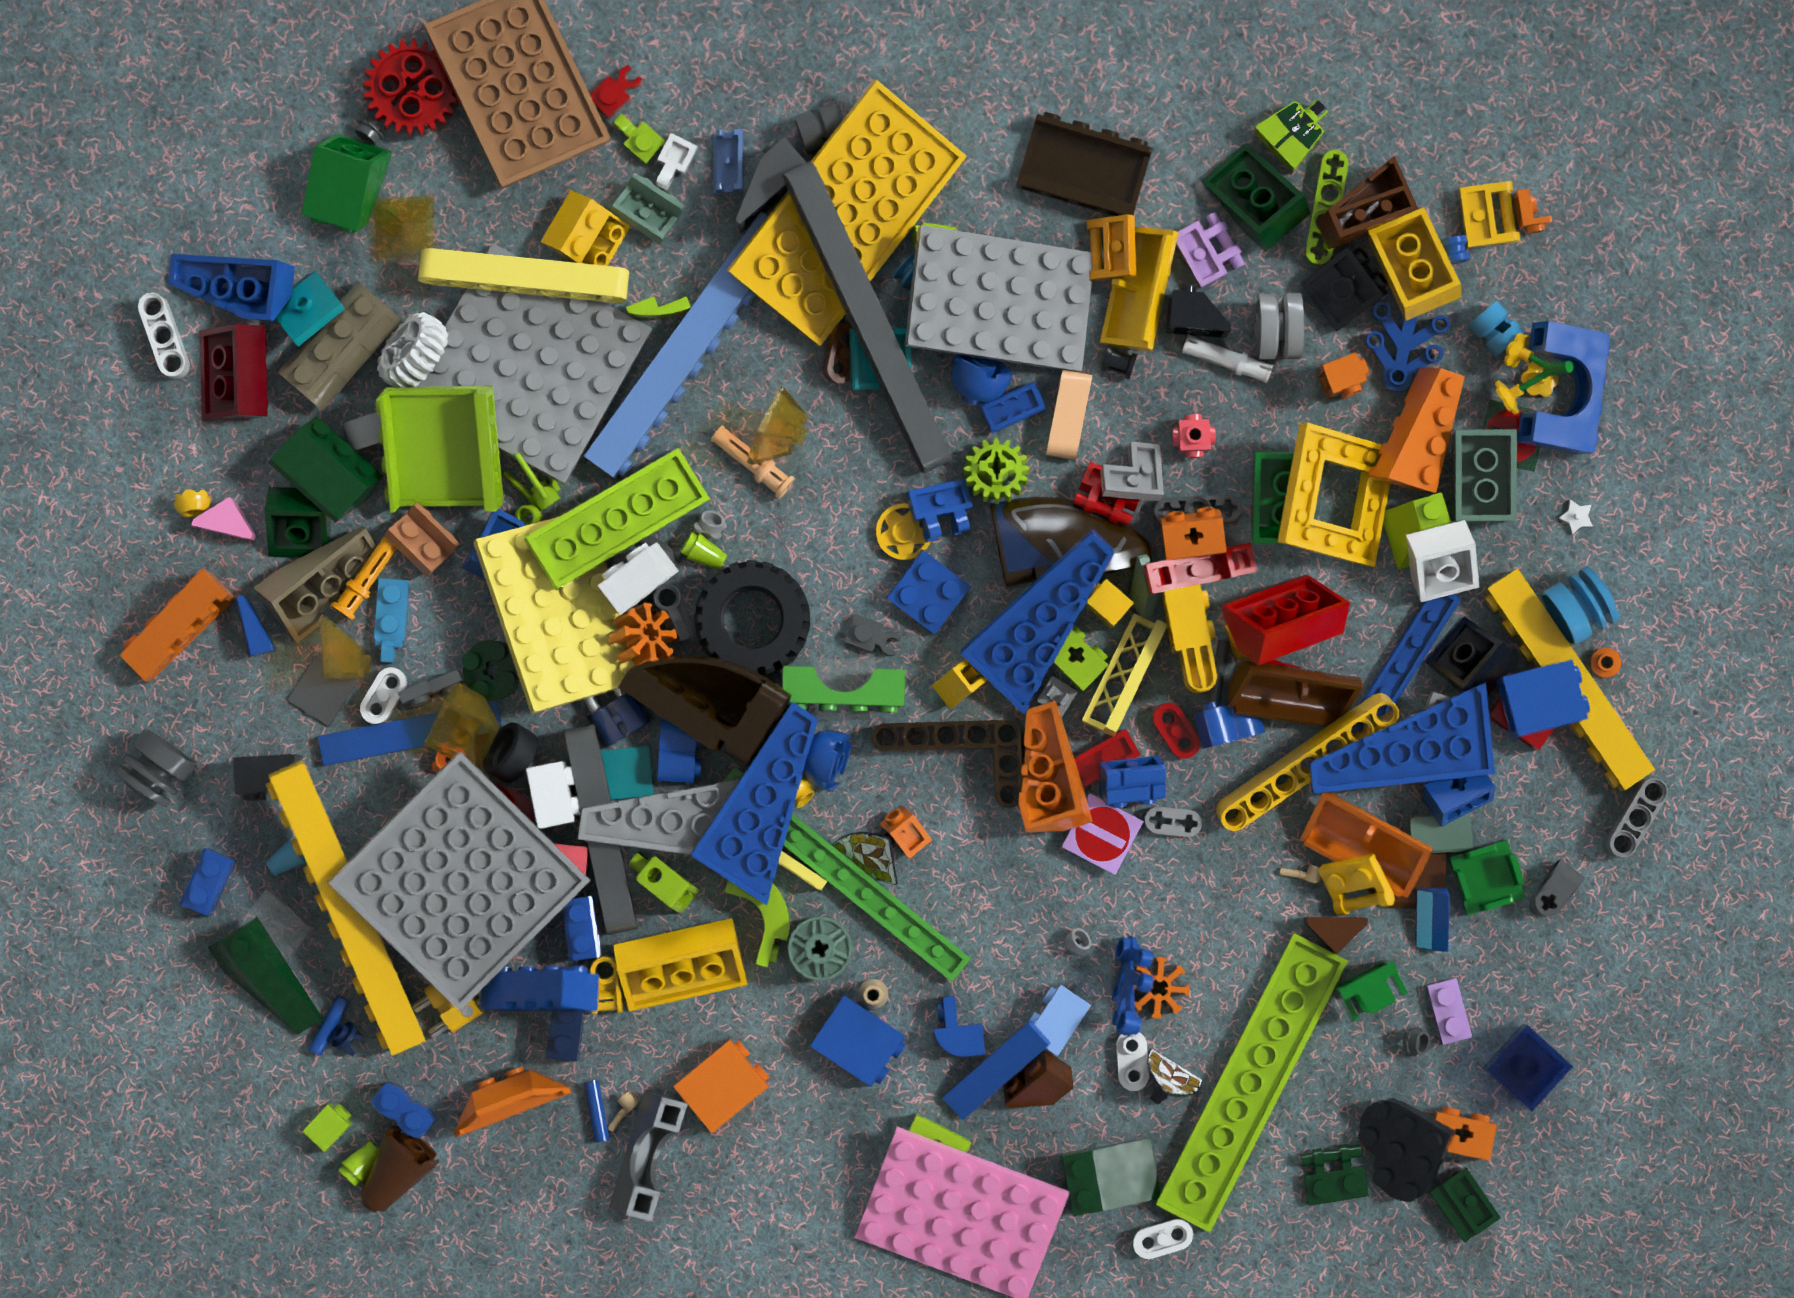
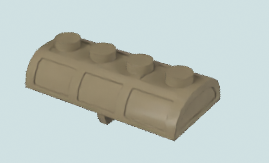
(340, 347)

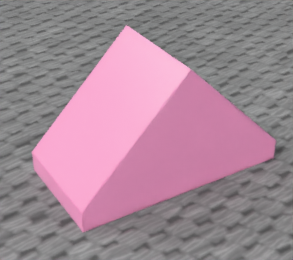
(225, 519)

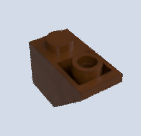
(1039, 1083)

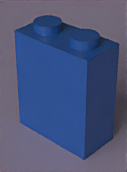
(1543, 699)
(859, 1041)

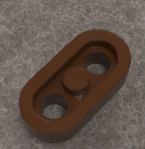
(839, 354)

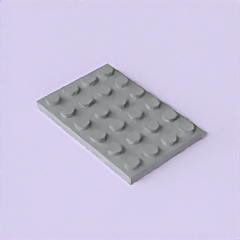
(999, 299)

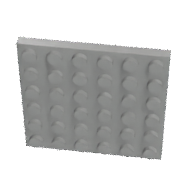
(548, 364)
(459, 881)

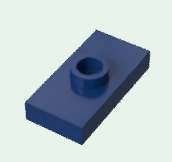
(1013, 407)

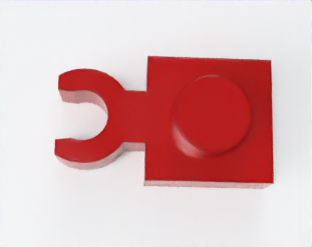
(612, 95)

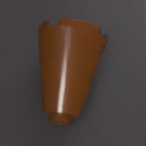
(396, 1169)

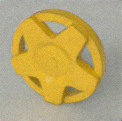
(901, 533)

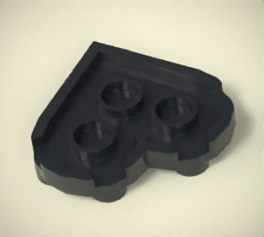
(1406, 1147)

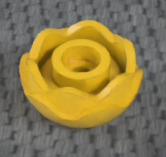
(192, 503)

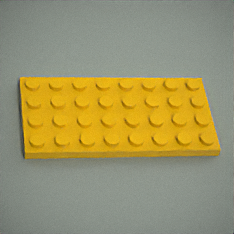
(881, 177)

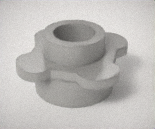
(710, 524)

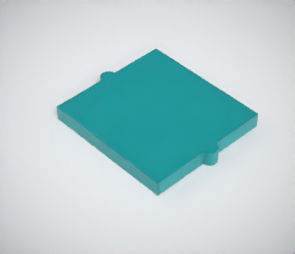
(628, 772)

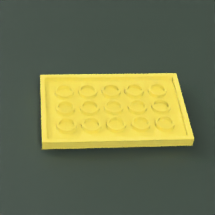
(552, 635)

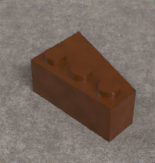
(1369, 205)

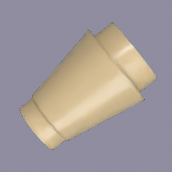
(873, 984)

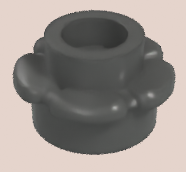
(369, 131)
(1416, 1041)

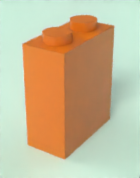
(722, 1085)

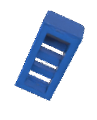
(256, 636)

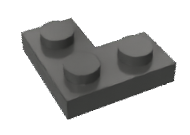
(420, 693)

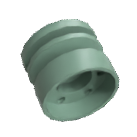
(829, 932)

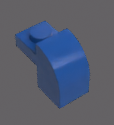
(955, 1039)

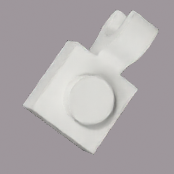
(675, 156)

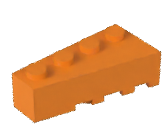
(1421, 432)
(177, 625)

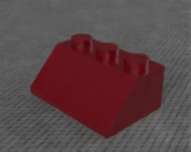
(233, 372)

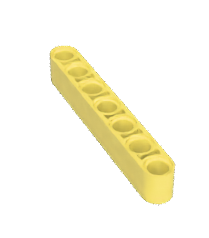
(523, 275)

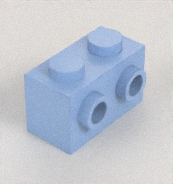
(1059, 1016)

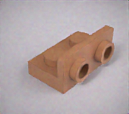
(422, 539)

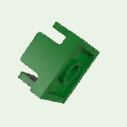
(1487, 877)
(1370, 989)

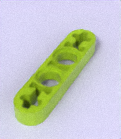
(1321, 206)

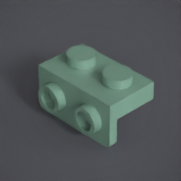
(647, 208)

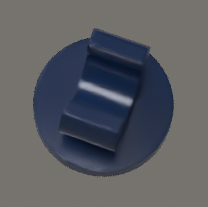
(344, 1035)

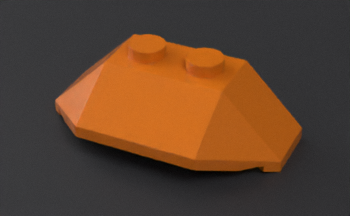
(508, 1097)

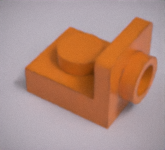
(1525, 209)
(905, 831)

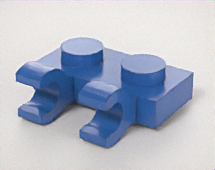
(938, 501)

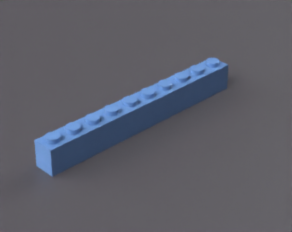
(672, 367)

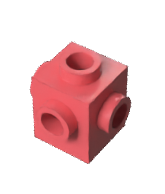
(1191, 447)

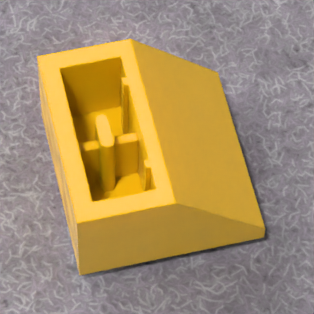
(585, 231)

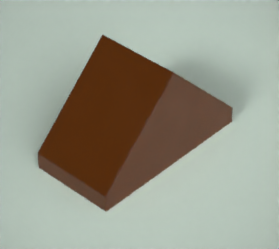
(1335, 931)

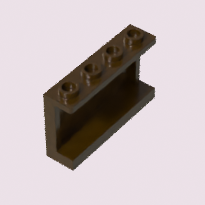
(1084, 165)

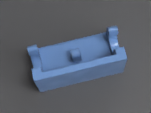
(728, 162)

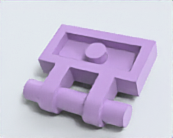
(1201, 256)

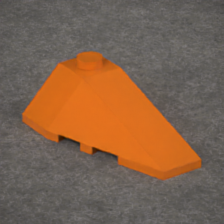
(1051, 785)

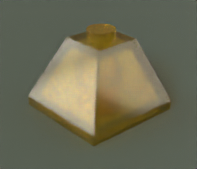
(404, 226)
(779, 429)
(342, 655)
(464, 726)

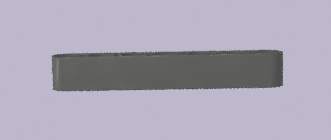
(605, 857)

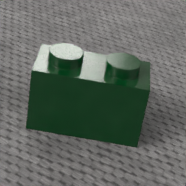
(294, 523)

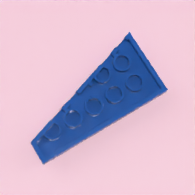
(1030, 632)
(1428, 746)
(754, 820)

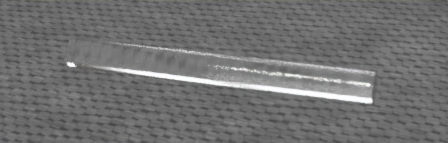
(1186, 173)

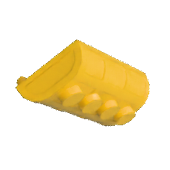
(1138, 299)

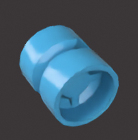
(1485, 326)

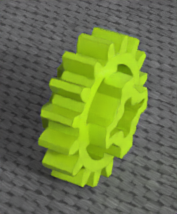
(1010, 470)

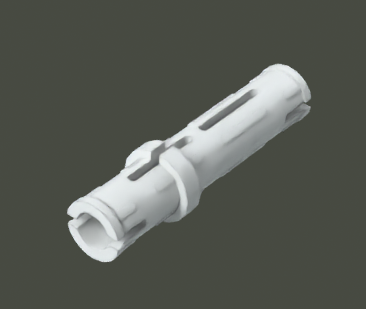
(1226, 358)

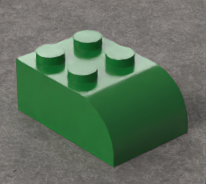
(1269, 492)

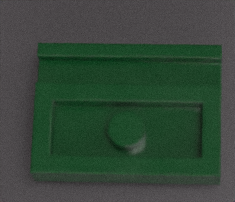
(1464, 1204)

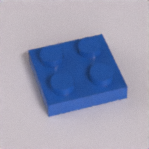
(928, 592)

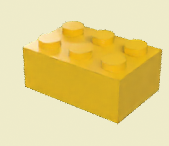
(1414, 264)

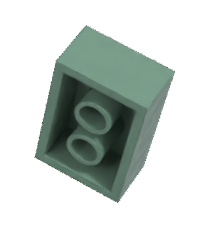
(1484, 475)

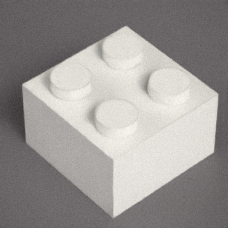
(1442, 561)
(632, 582)
(553, 795)

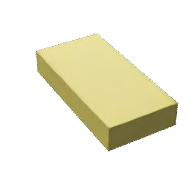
(801, 871)

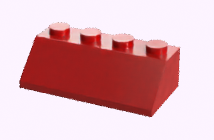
(1285, 619)

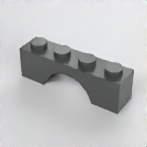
(636, 1185)

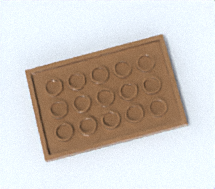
(517, 86)

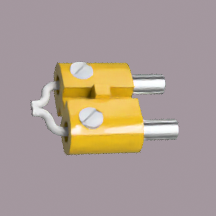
(449, 1013)

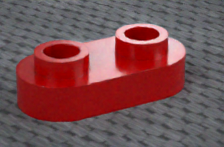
(1176, 730)

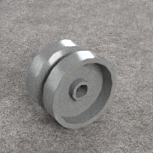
(1277, 326)

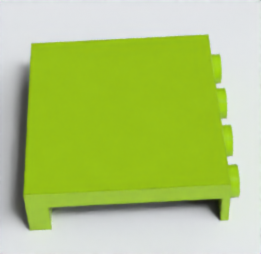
(440, 446)

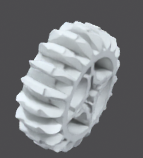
(412, 351)

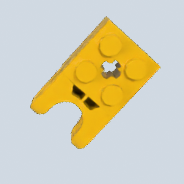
(1191, 635)

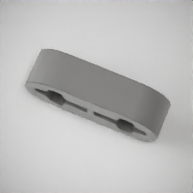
(1173, 813)

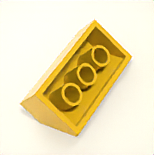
(680, 964)

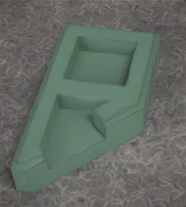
(1139, 591)

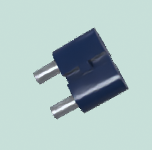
(616, 719)

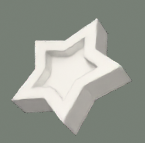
(1577, 516)

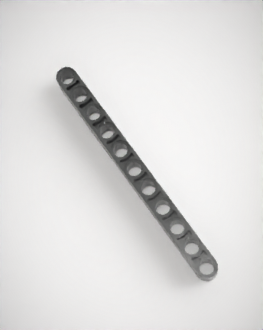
(866, 316)

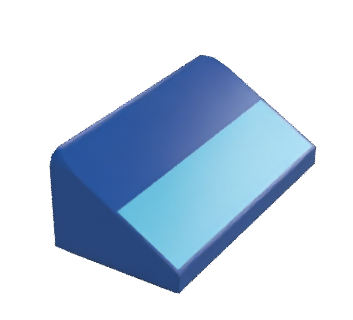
(1432, 919)

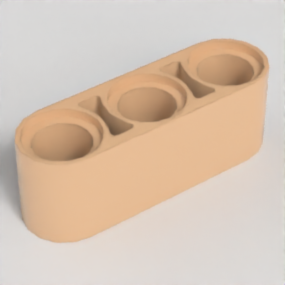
(1069, 414)

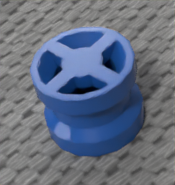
(1456, 249)

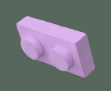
(1449, 1011)

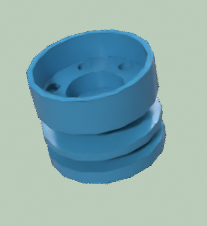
(1576, 608)

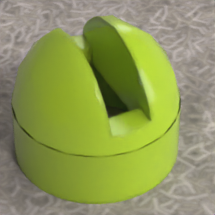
(526, 511)

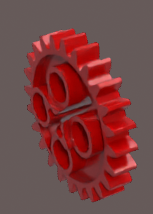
(392, 69)

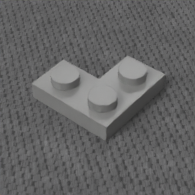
(1140, 480)

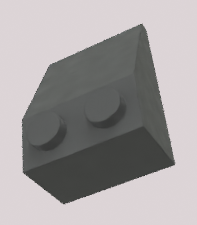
(768, 183)

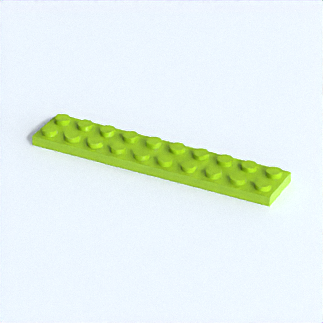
(1251, 1082)

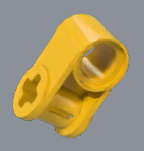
(608, 987)

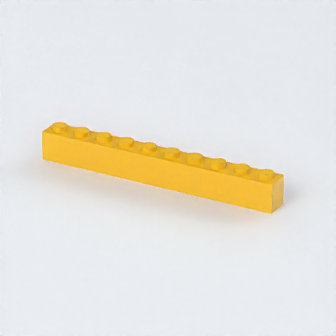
(361, 941)

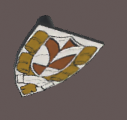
(870, 853)
(1170, 1078)

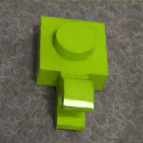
(641, 141)

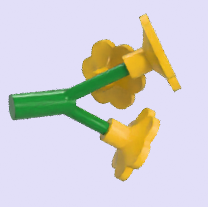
(1538, 379)

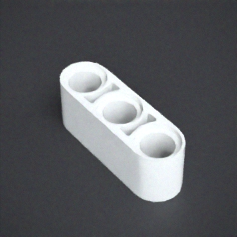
(153, 325)

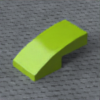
(649, 309)

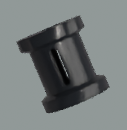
(1119, 362)

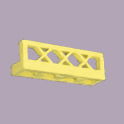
(1135, 678)

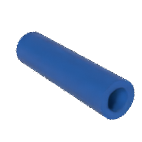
(328, 1025)
(596, 1111)

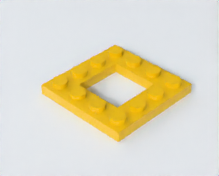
(1298, 525)

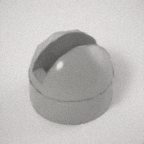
(1082, 937)

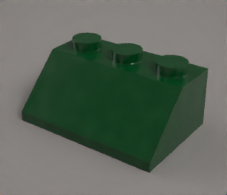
(326, 469)

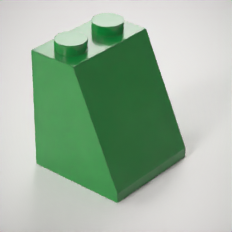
(344, 182)

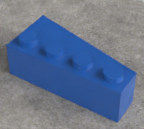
(541, 990)

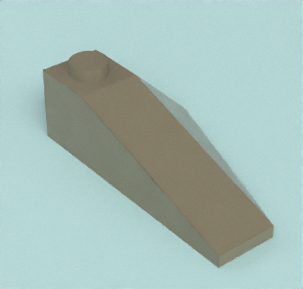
(307, 586)

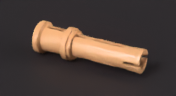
(763, 472)

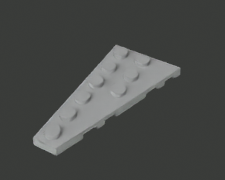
(657, 821)

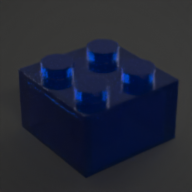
(1527, 1067)

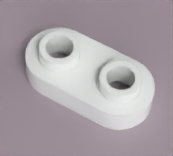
(383, 695)
(1132, 1060)
(1162, 1238)

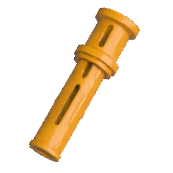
(358, 588)

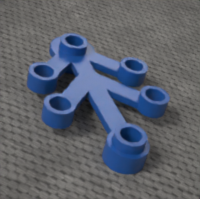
(1404, 342)
(1127, 953)

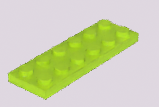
(616, 519)

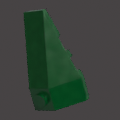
(261, 970)

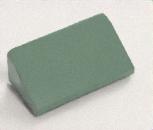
(1448, 838)

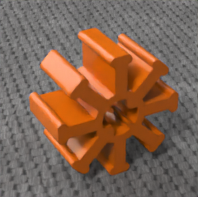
(642, 635)
(1157, 998)

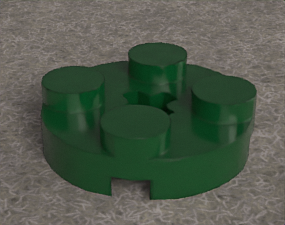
(475, 670)

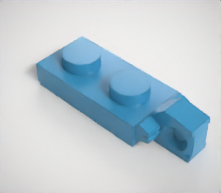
(391, 616)

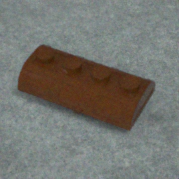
(1291, 693)

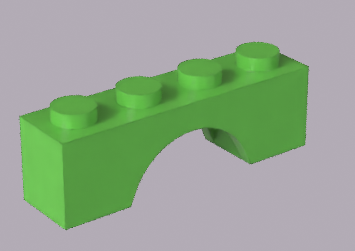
(883, 689)

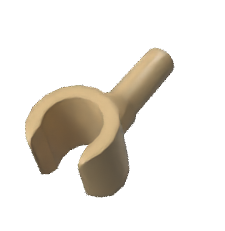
(1312, 874)
(628, 1102)

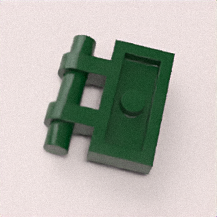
(1335, 1184)

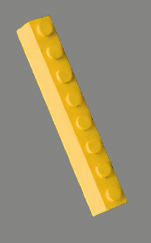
(1546, 645)

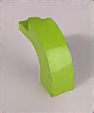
(775, 919)

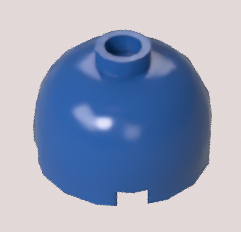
(979, 378)
(827, 758)

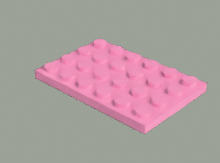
(961, 1214)

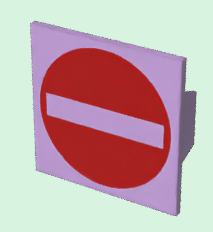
(1106, 837)

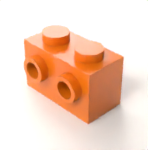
(1343, 376)

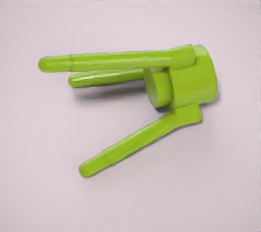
(543, 493)

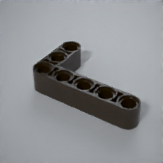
(961, 741)

